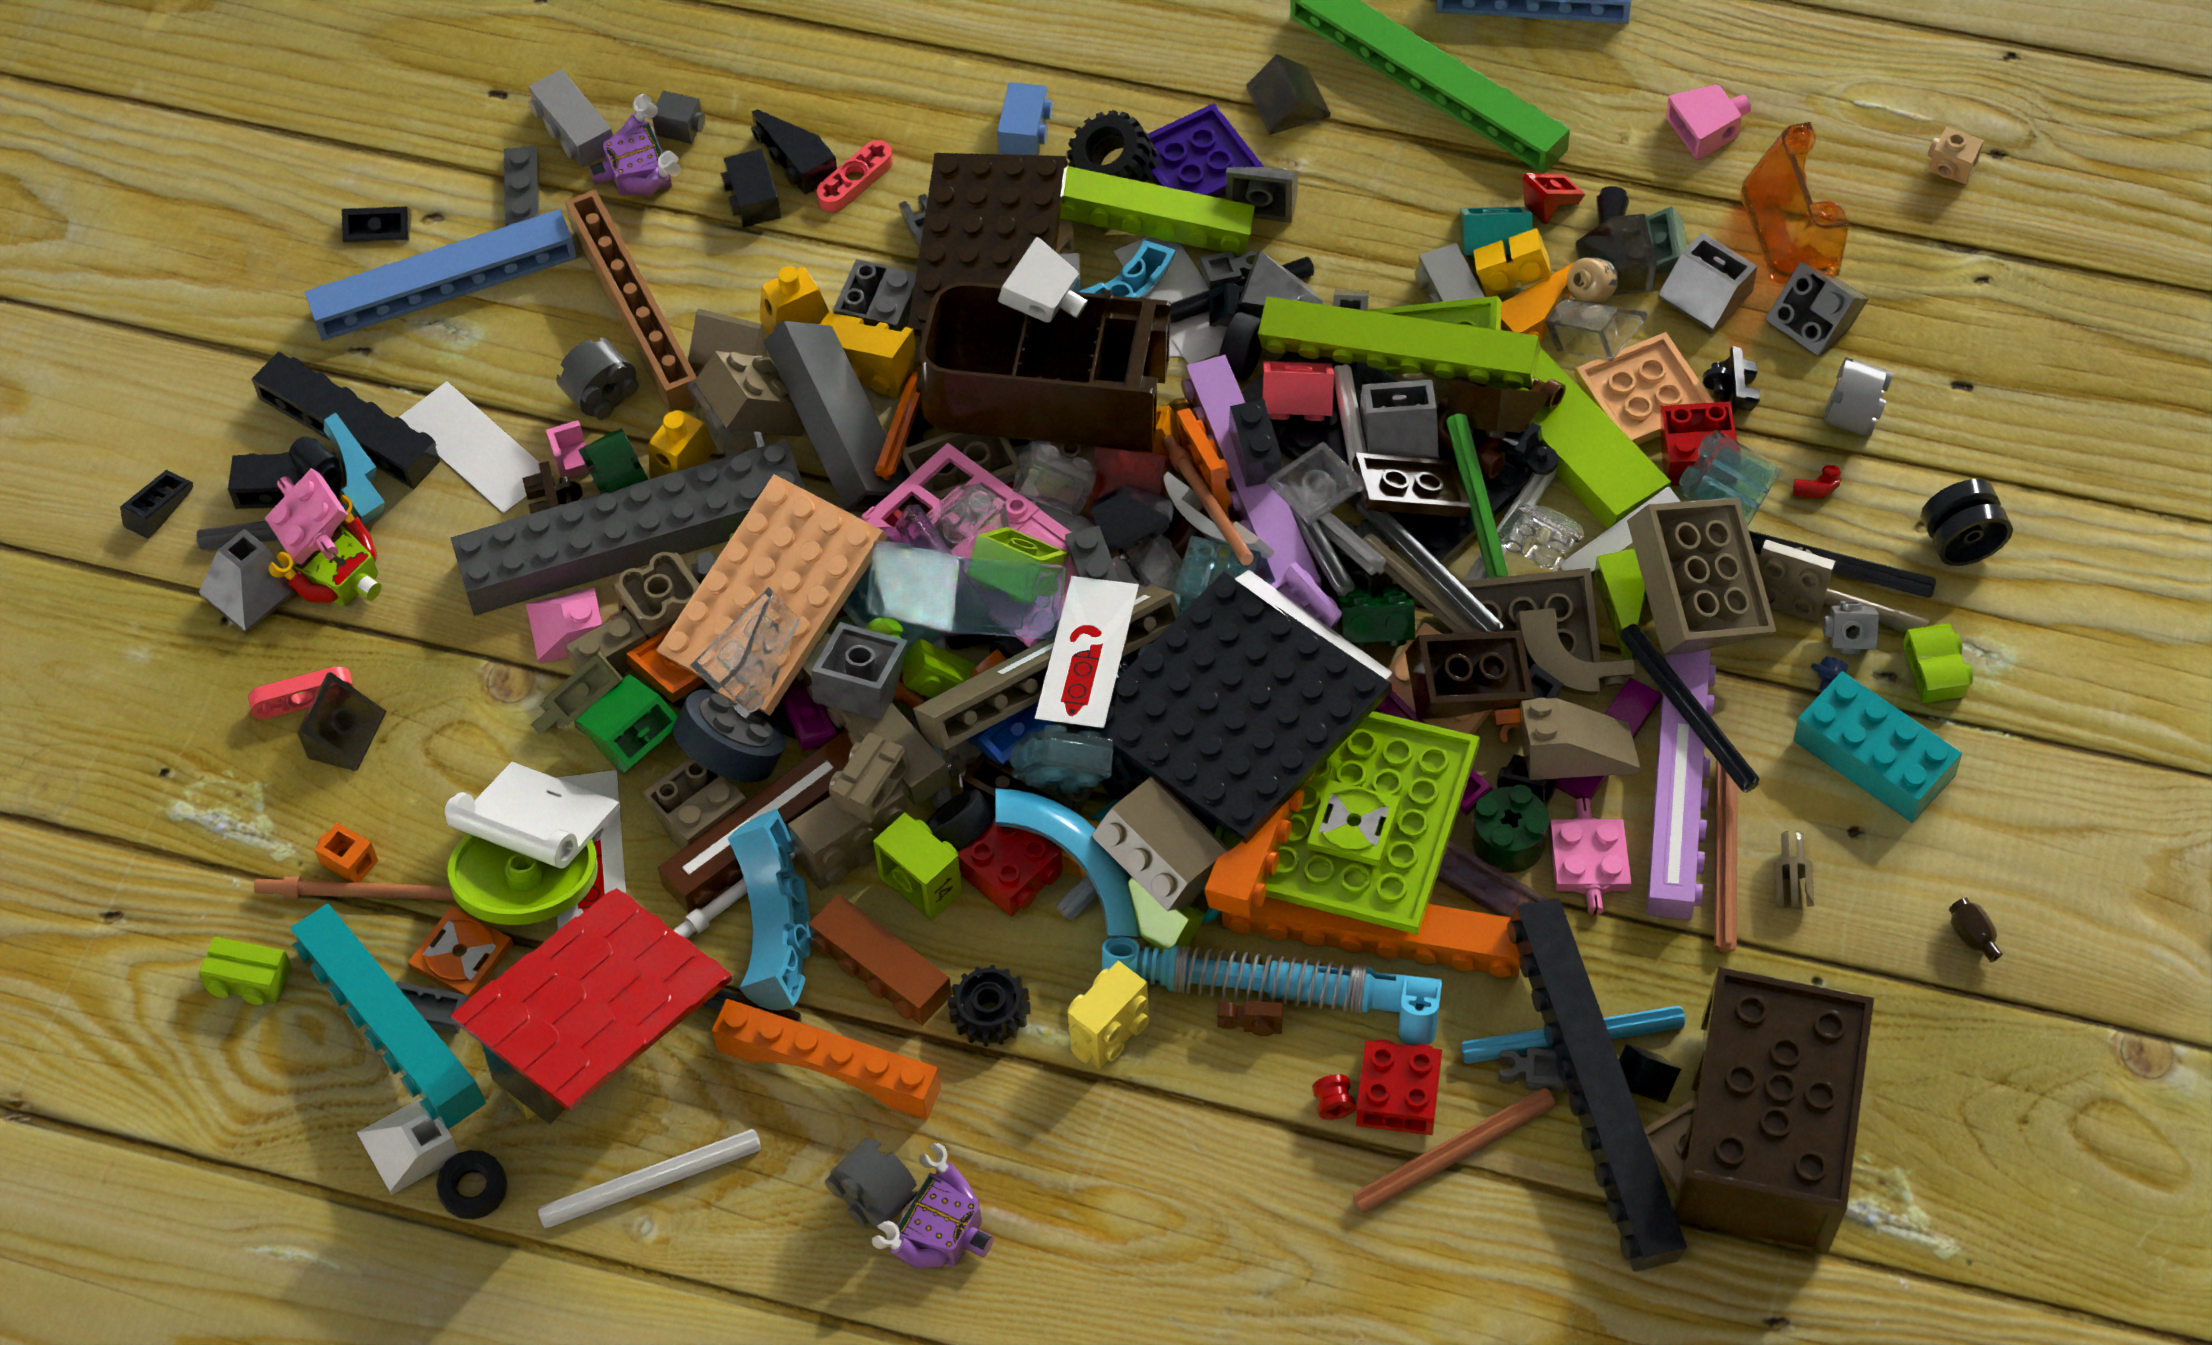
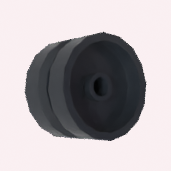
(1966, 522)

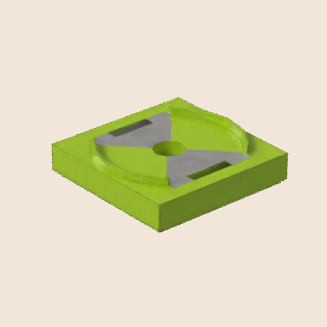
(1359, 841)

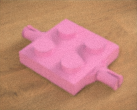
(306, 517)
(1589, 855)

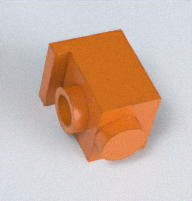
(346, 853)

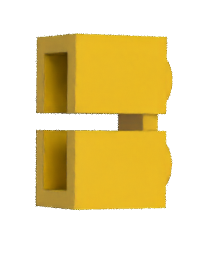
(1528, 263)

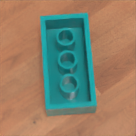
(1877, 746)

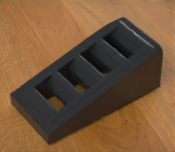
(147, 521)

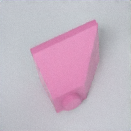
(562, 620)

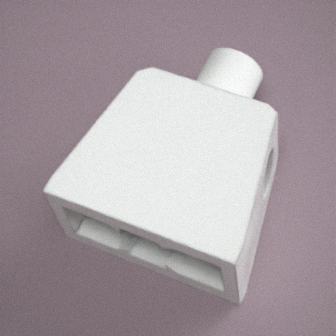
(1042, 284)

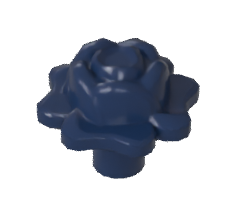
(1829, 670)

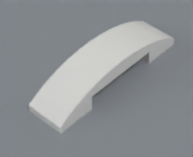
(1189, 507)

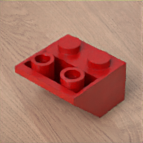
(1684, 430)

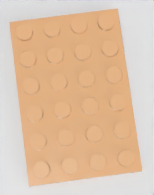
(799, 550)

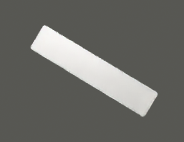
(1613, 539)

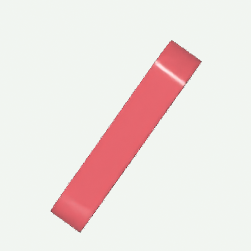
(857, 163)
(281, 696)

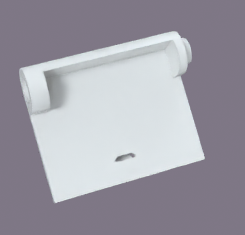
(532, 814)

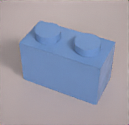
(1024, 119)

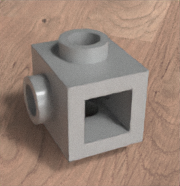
(1862, 633)

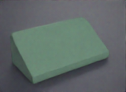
(1667, 238)

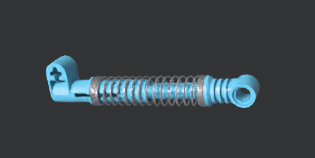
(1358, 988)

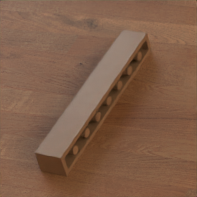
(632, 299)

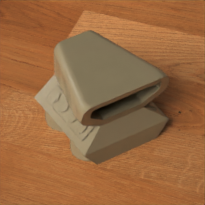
(656, 592)

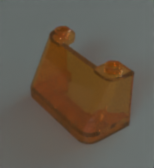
(1784, 215)

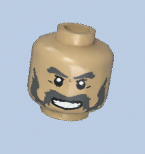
(1592, 280)

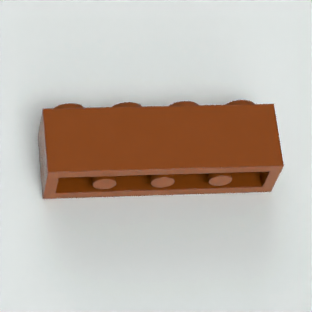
(879, 960)

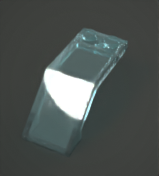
(965, 592)

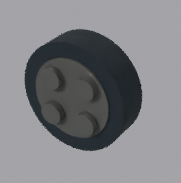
(725, 741)

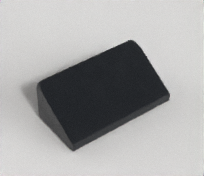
(376, 224)

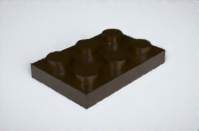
(1411, 485)

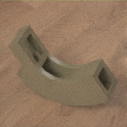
(1546, 651)

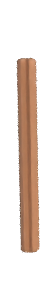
(1725, 862)
(1453, 1150)

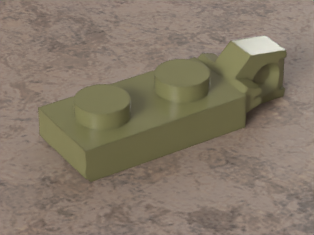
(577, 693)

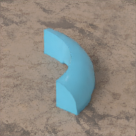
(1140, 273)
(1074, 835)
(777, 911)

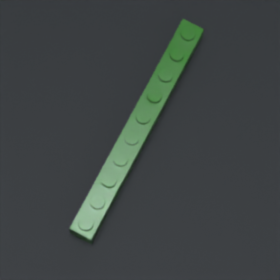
(1437, 78)

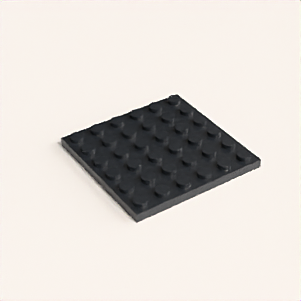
(1238, 706)

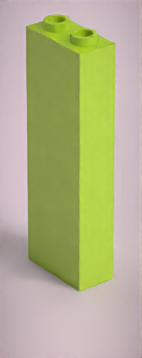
(1593, 452)

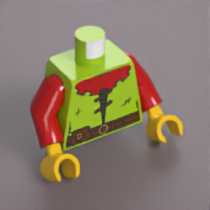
(342, 577)

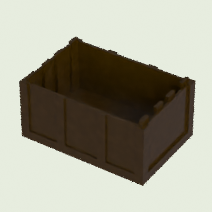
(1775, 1109)

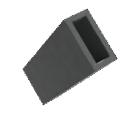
(833, 411)

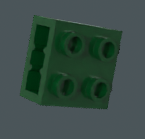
(1377, 616)

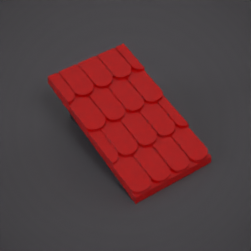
(587, 1003)

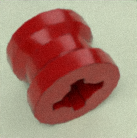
(1334, 1097)

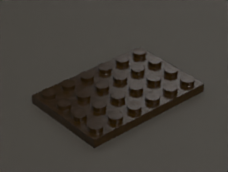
(984, 219)

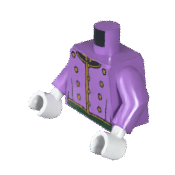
(636, 157)
(939, 1221)

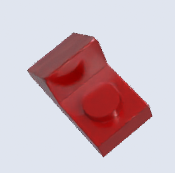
(1547, 191)

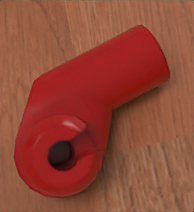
(1821, 486)

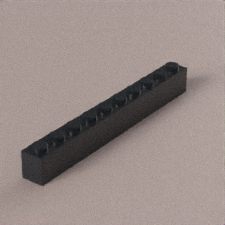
(1596, 1086)

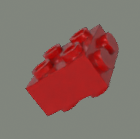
(1010, 866)
(1399, 1087)

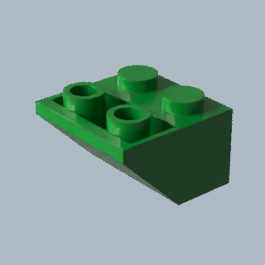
(628, 722)

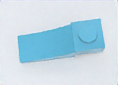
(357, 471)

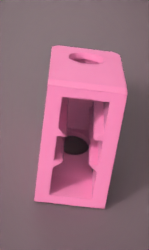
(1706, 118)

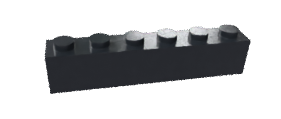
(313, 397)

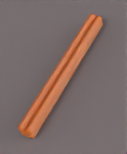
(899, 429)

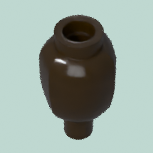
(1975, 928)

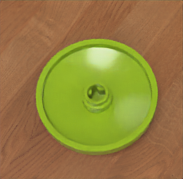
(514, 887)

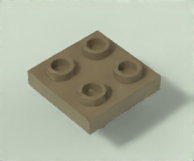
(1795, 580)

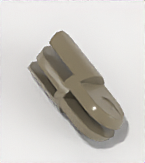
(1793, 869)

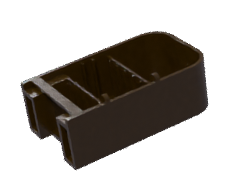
(1042, 380)

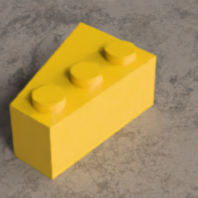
(877, 354)

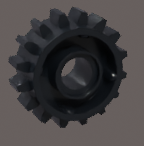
(984, 987)

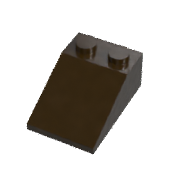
(1467, 673)

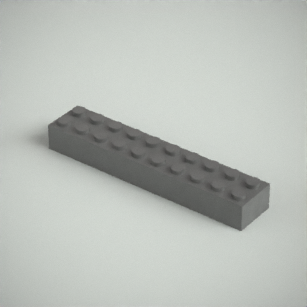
(616, 528)

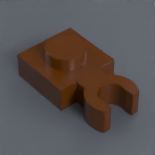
(1255, 1017)

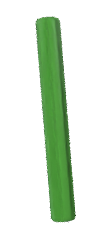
(1477, 496)

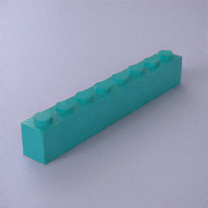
(387, 1016)

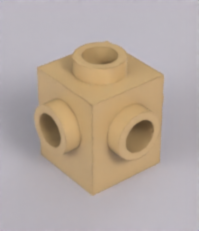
(1955, 155)

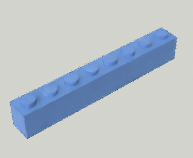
(441, 274)

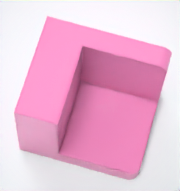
(564, 446)

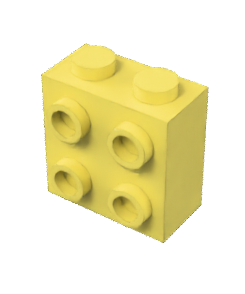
(1108, 1015)

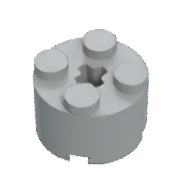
(1857, 397)

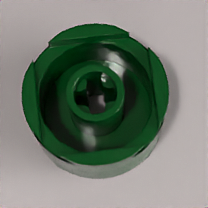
(613, 462)
(1510, 828)

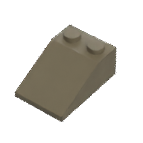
(1574, 741)

